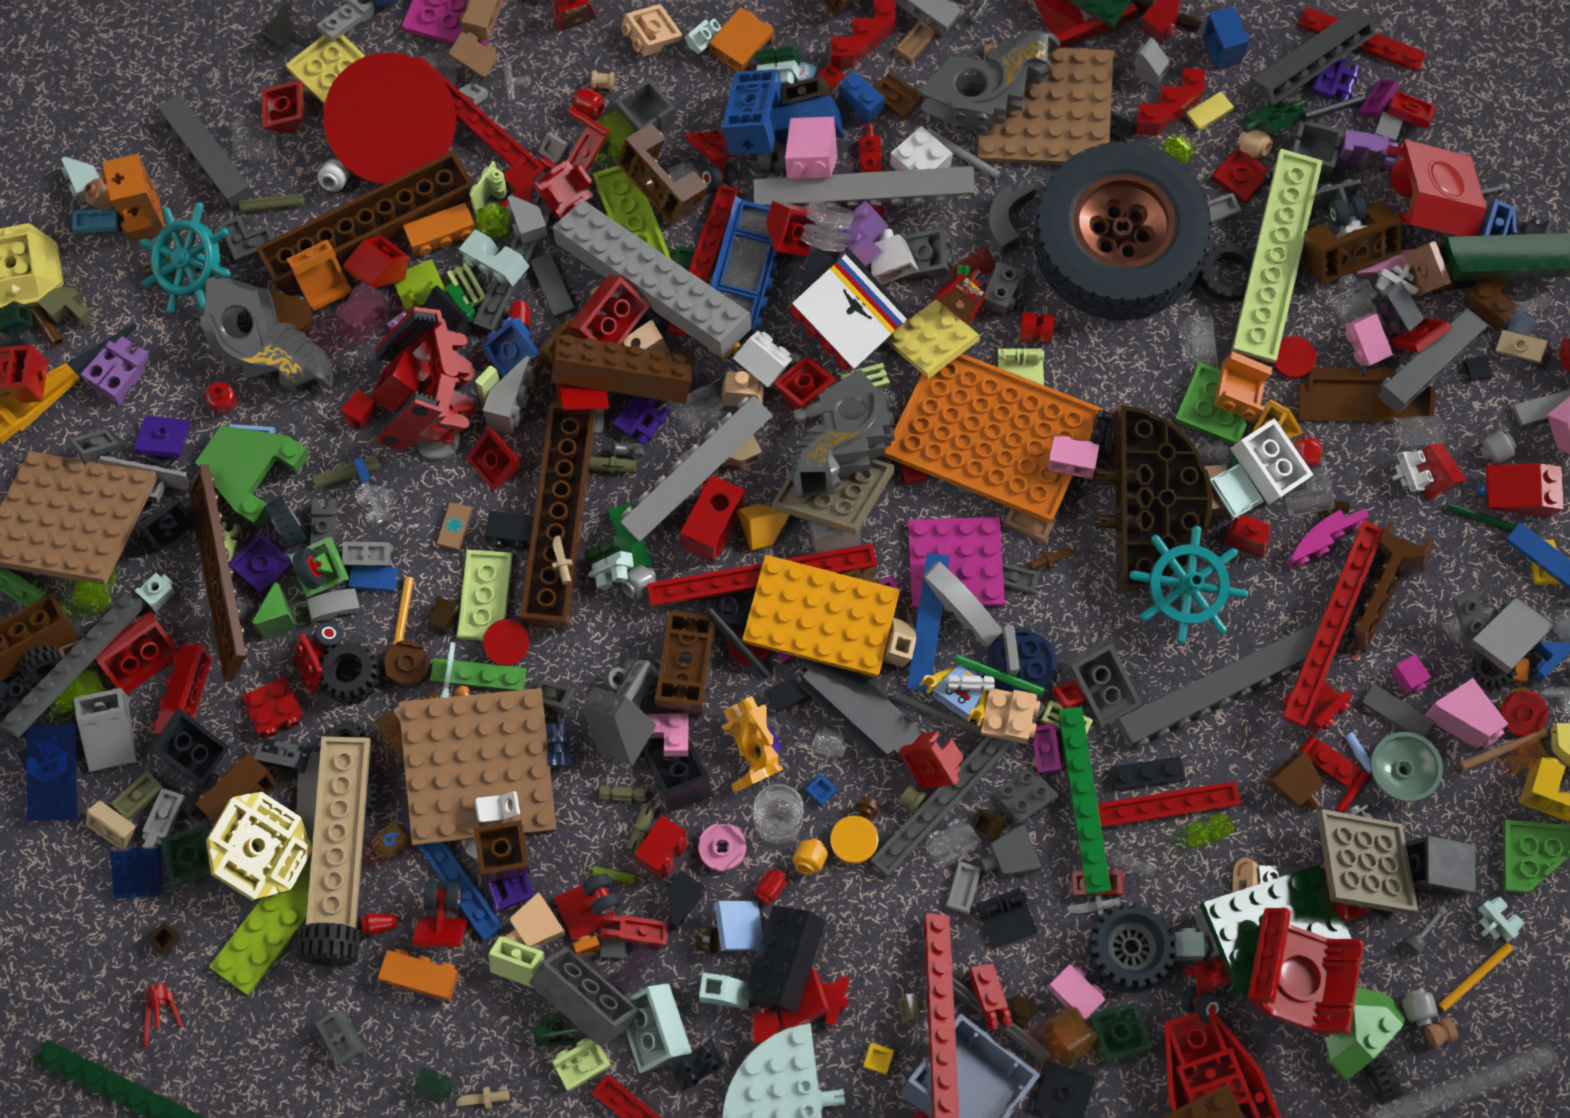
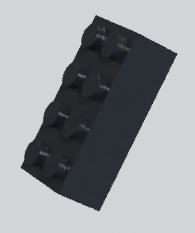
(784, 959)

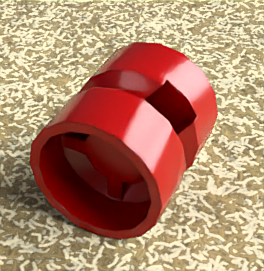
(1036, 327)

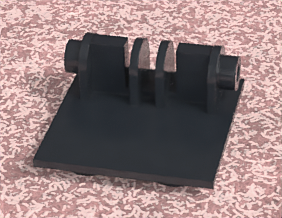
(1006, 918)
(697, 1065)

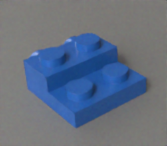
(509, 345)

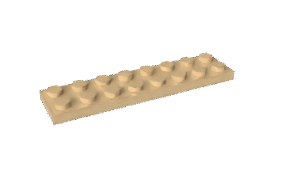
(338, 830)

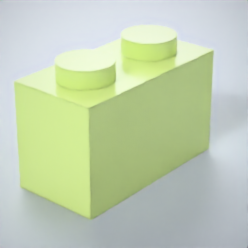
(514, 960)

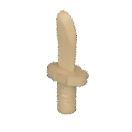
(562, 564)
(486, 1098)

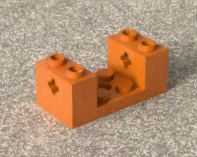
(133, 195)

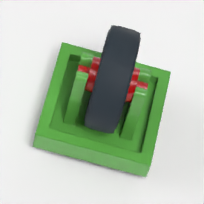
(318, 567)

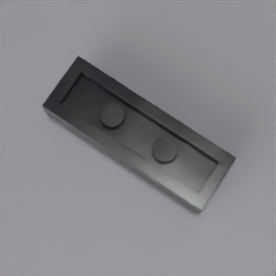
(1147, 773)

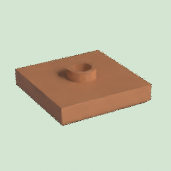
(1427, 268)

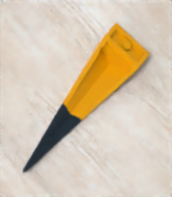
(18, 415)

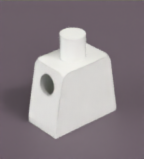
(894, 260)

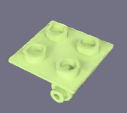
(491, 183)
(1023, 362)

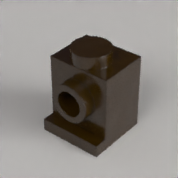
(442, 616)

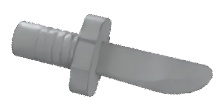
(1094, 906)

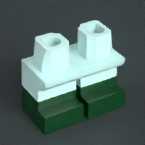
(784, 59)
(610, 560)

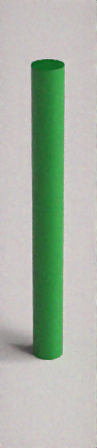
(999, 675)

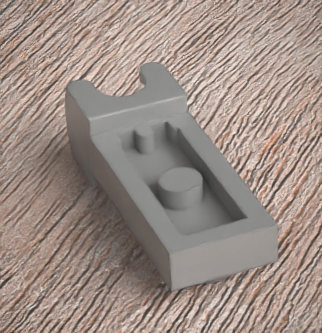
(345, 19)

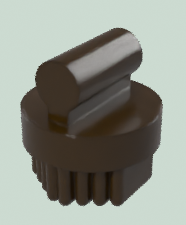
(708, 940)

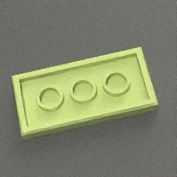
(483, 592)

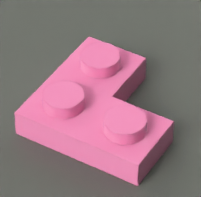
(673, 730)

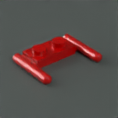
(587, 145)
(1337, 768)

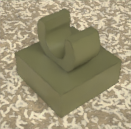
(911, 1008)

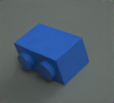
(861, 97)

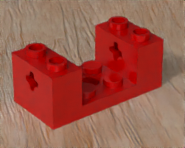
(23, 373)

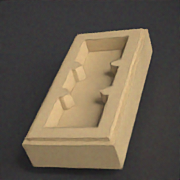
(1521, 346)

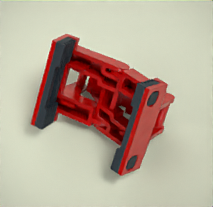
(436, 400)

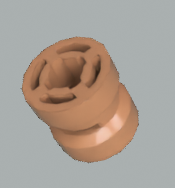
(1441, 1032)

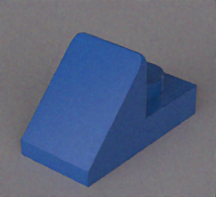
(1553, 654)

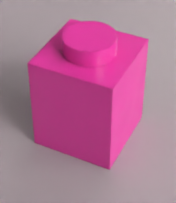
(1411, 675)

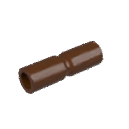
(46, 327)

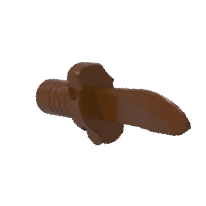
(1049, 559)

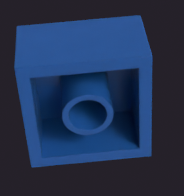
(1226, 37)

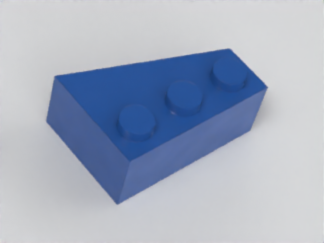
(817, 107)
(1499, 220)

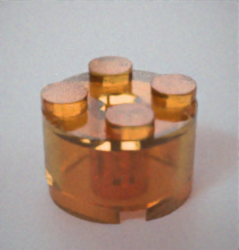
(1068, 1035)

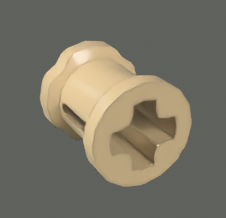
(603, 80)

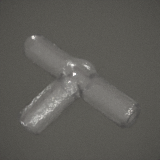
(510, 81)
(1563, 692)

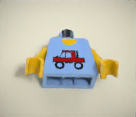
(966, 703)

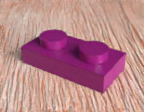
(1379, 98)
(1047, 749)

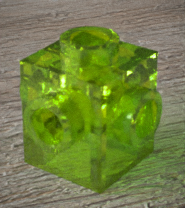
(492, 220)

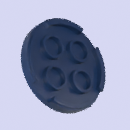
(1035, 658)

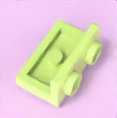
(580, 1063)

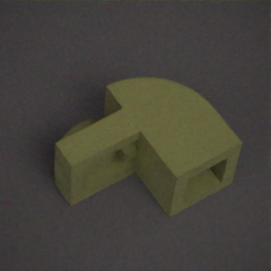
(63, 301)

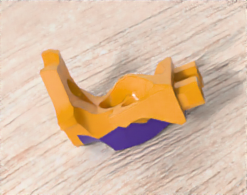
(749, 731)

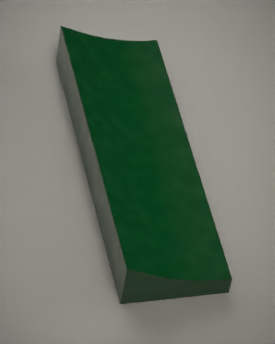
(1509, 256)

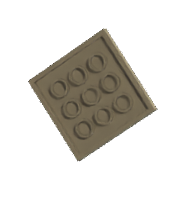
(845, 506)
(1366, 862)

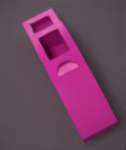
(1322, 536)

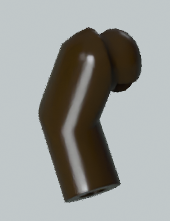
(1339, 505)

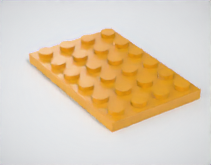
(821, 616)

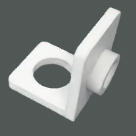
(496, 807)

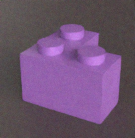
(864, 230)

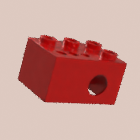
(708, 528)

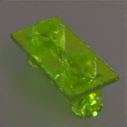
(1199, 831)

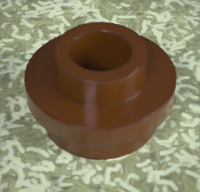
(867, 807)

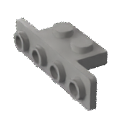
(166, 477)

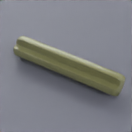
(271, 203)
(343, 473)

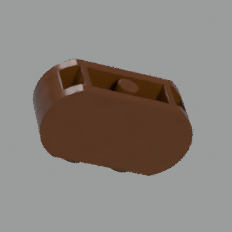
(291, 310)

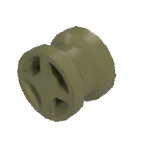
(912, 798)

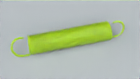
(614, 875)

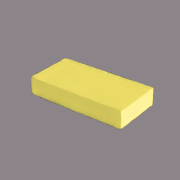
(1209, 111)

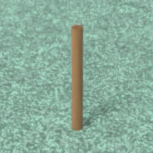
(1500, 750)

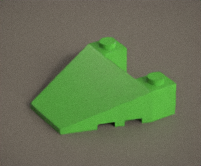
(242, 460)

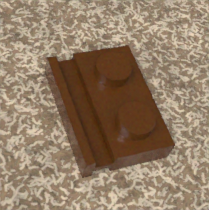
(898, 95)

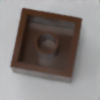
(502, 851)

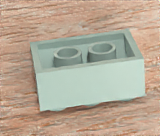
(656, 1030)

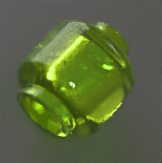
(1179, 148)

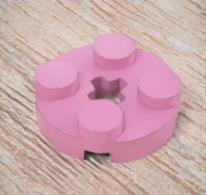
(722, 861)

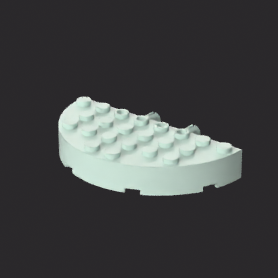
(780, 1080)

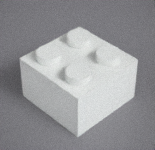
(920, 152)
(763, 358)

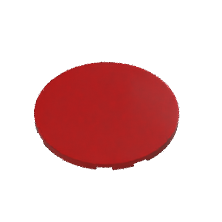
(388, 116)

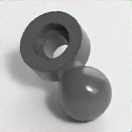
(620, 675)

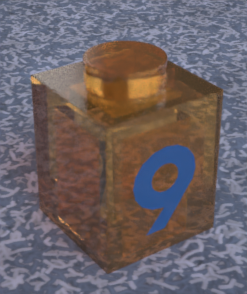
(390, 842)

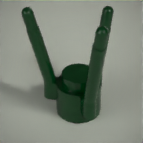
(546, 1034)

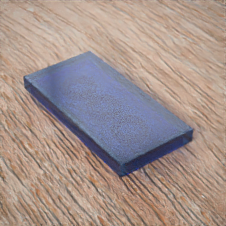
(51, 772)

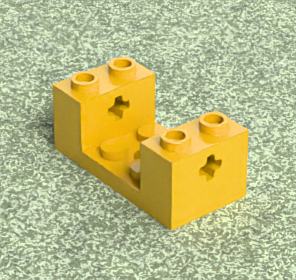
(1542, 789)

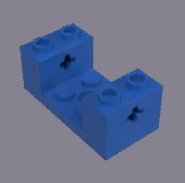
(748, 110)

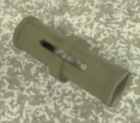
(613, 464)
(641, 827)

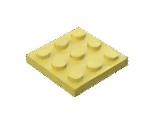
(322, 64)
(932, 338)

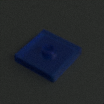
(137, 872)

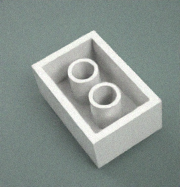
(1271, 461)

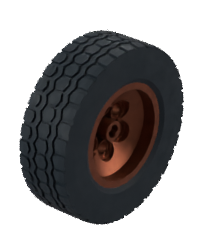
(1130, 184)

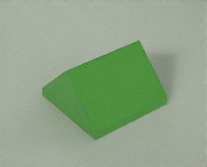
(274, 614)

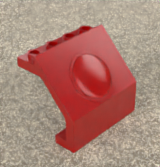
(1443, 188)
(1304, 976)

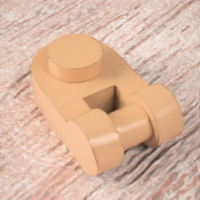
(1245, 872)

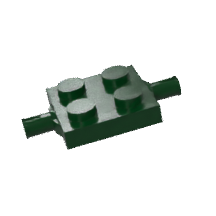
(1275, 117)

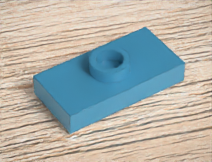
(95, 221)

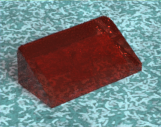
(979, 260)

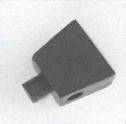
(1012, 855)

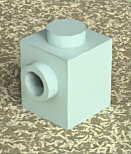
(1190, 945)

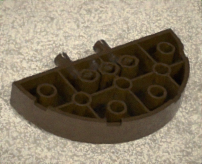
(1157, 492)

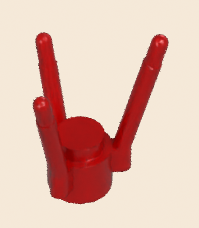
(156, 999)

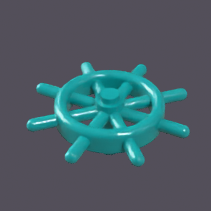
(184, 257)
(1189, 584)

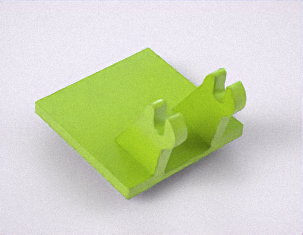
(418, 284)

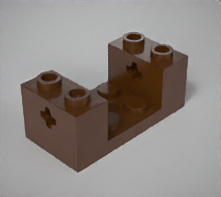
(640, 164)
(1336, 257)
(682, 686)

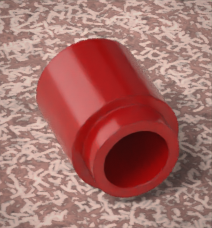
(520, 310)
(770, 886)

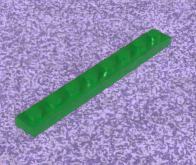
(1084, 801)

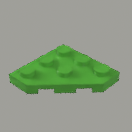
(1199, 410)
(1532, 853)

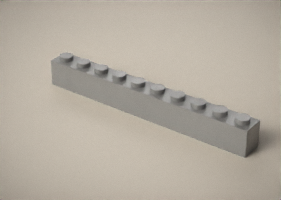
(872, 187)

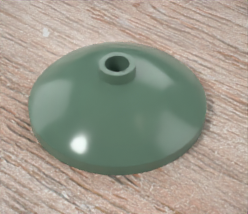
(1415, 755)

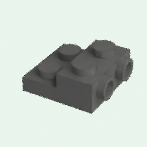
(931, 253)

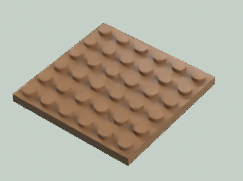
(1058, 115)
(70, 516)
(472, 751)

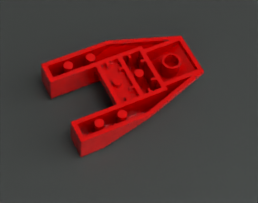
(1208, 1057)

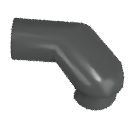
(630, 450)

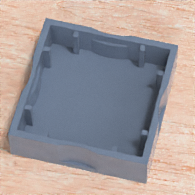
(988, 1076)

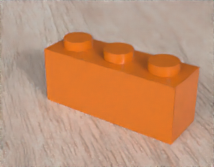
(439, 229)
(419, 975)

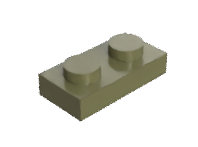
(137, 796)

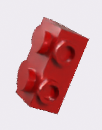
(273, 707)

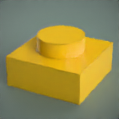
(878, 1059)

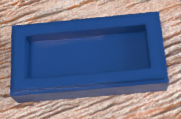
(373, 578)

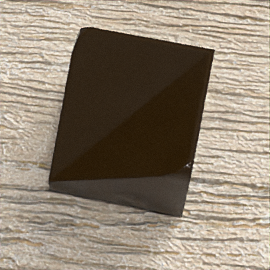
(988, 824)
(164, 939)

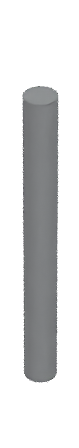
(966, 155)

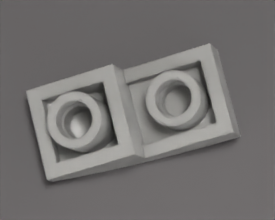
(332, 603)

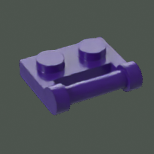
(518, 889)

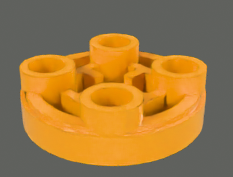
(854, 840)

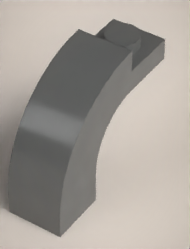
(1000, 231)

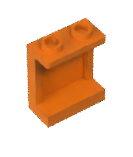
(740, 39)
(319, 275)
(1241, 386)

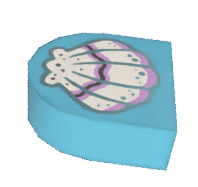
(806, 71)

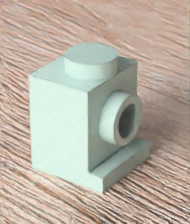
(157, 598)

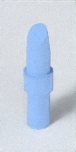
(1359, 752)

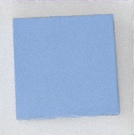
(738, 925)

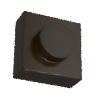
(1022, 1011)

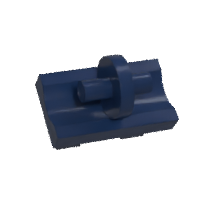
(558, 744)

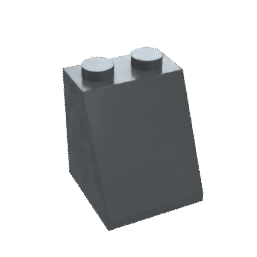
(617, 725)

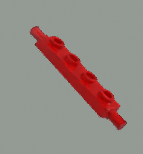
(871, 157)

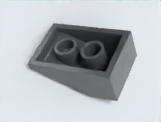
(1103, 682)

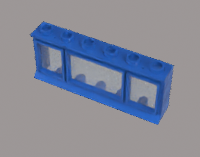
(746, 260)

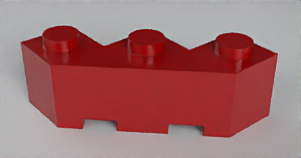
(866, 35)
(1172, 103)

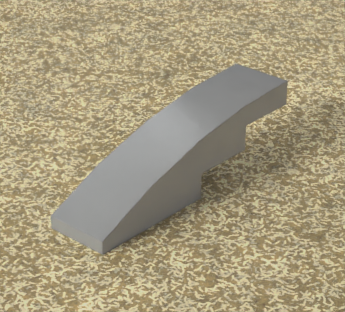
(962, 603)

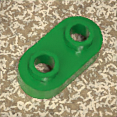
(456, 295)

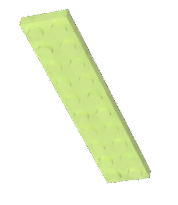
(1277, 256)

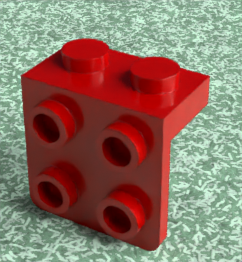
(1325, 707)

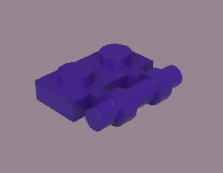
(1328, 81)
(634, 415)

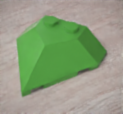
(1373, 1025)

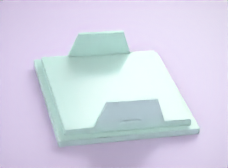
(1236, 490)

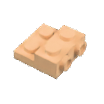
(650, 29)
(1010, 715)

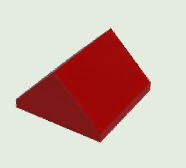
(283, 107)
(803, 383)
(493, 460)
(1443, 469)

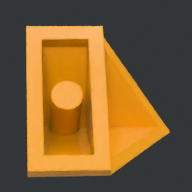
(1283, 417)
(761, 525)

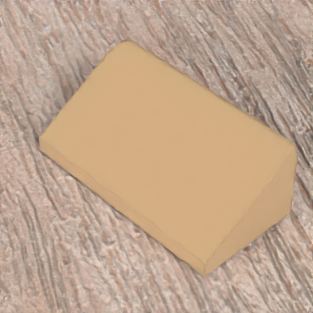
(110, 825)

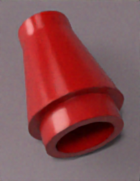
(377, 923)

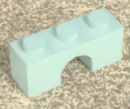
(481, 251)

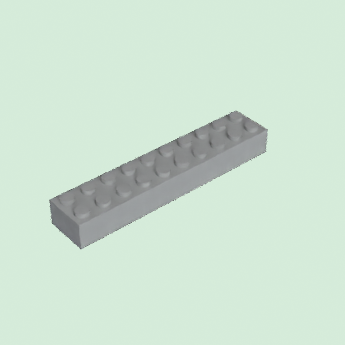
(658, 279)

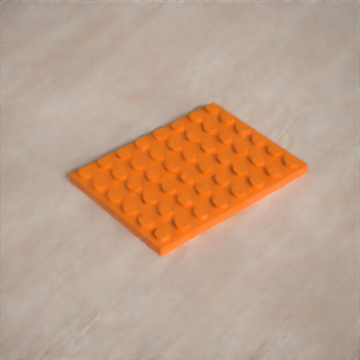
(991, 434)

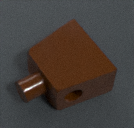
(1296, 781)

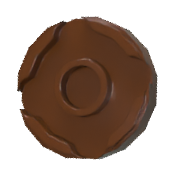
(406, 663)

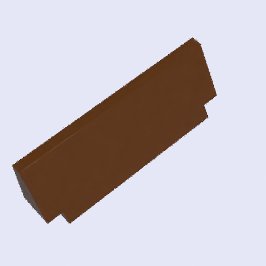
(1348, 396)

